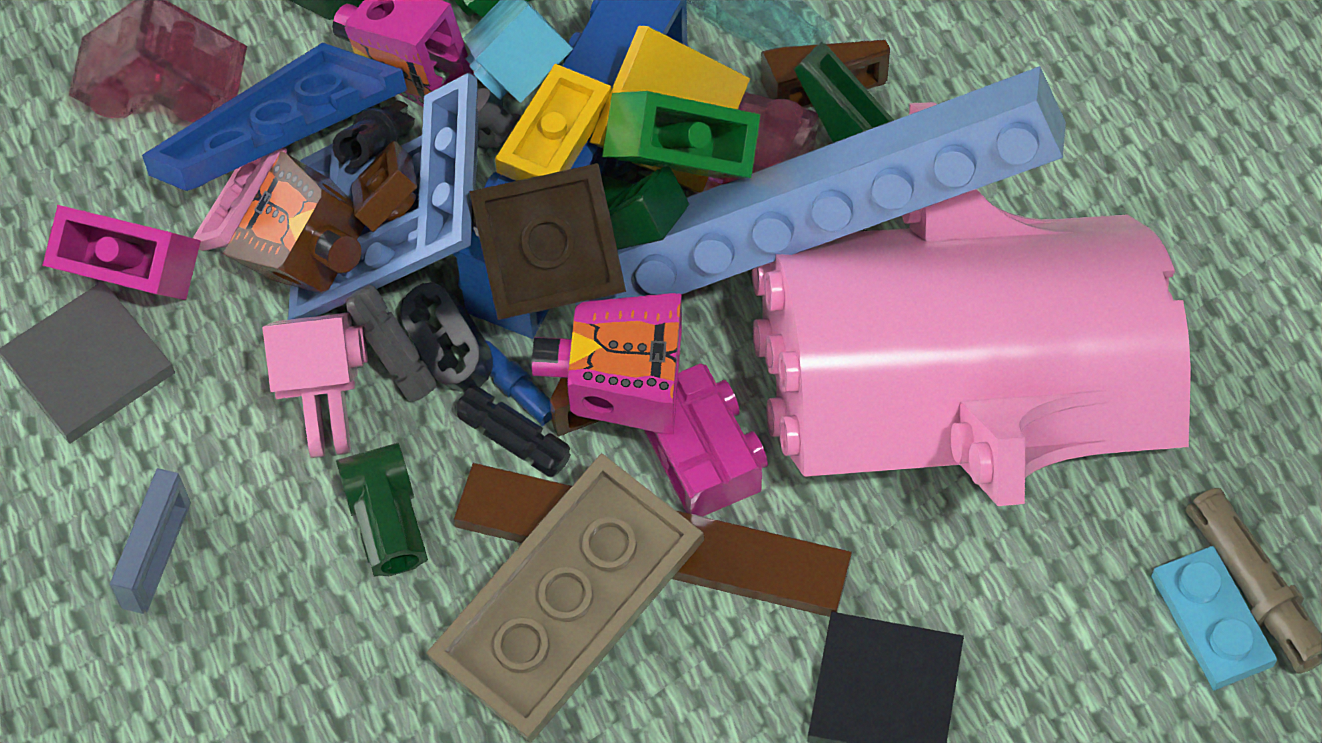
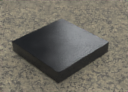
(884, 683)

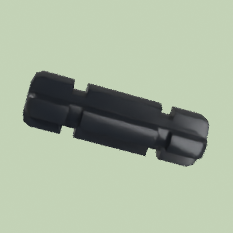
(513, 431)

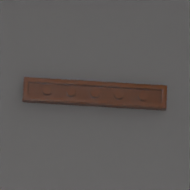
(728, 560)

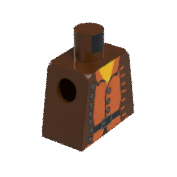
(298, 228)

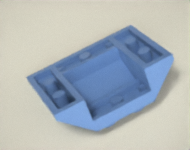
(439, 217)

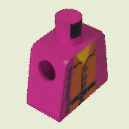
(409, 37)
(619, 360)

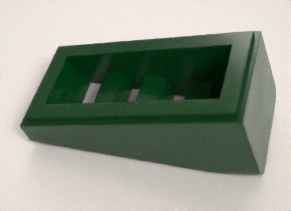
(838, 95)
(647, 209)

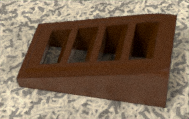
(782, 82)

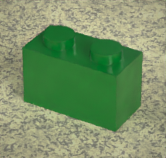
(681, 134)

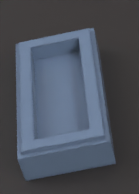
(150, 542)

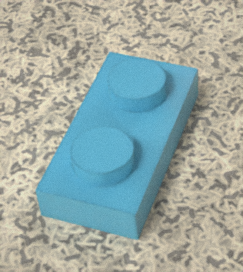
(1213, 618)

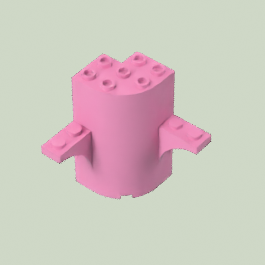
(974, 345)

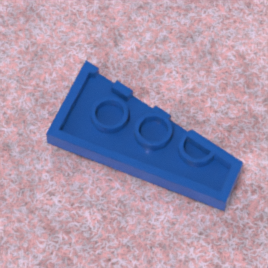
(273, 113)

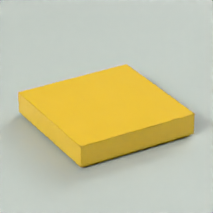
(676, 70)

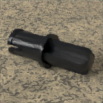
(372, 133)

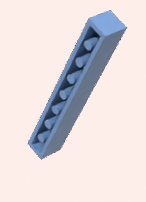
(852, 185)

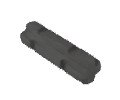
(391, 343)

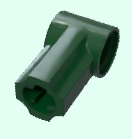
(380, 497)

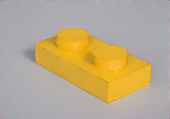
(553, 125)

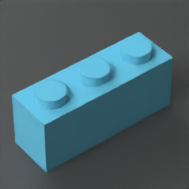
(514, 49)

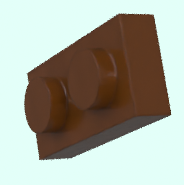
(385, 187)

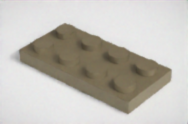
(565, 597)

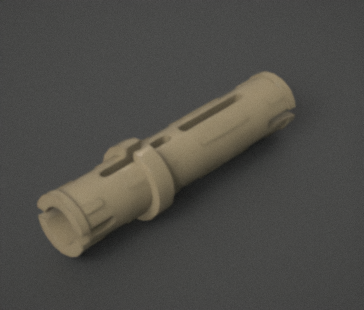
(1272, 599)

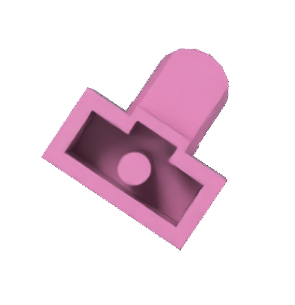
(315, 359)

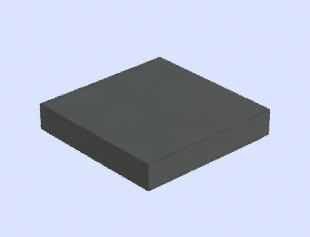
(86, 361)

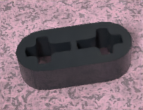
(436, 343)

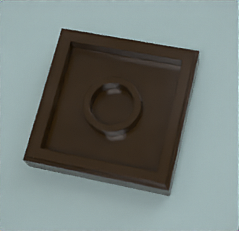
(547, 241)

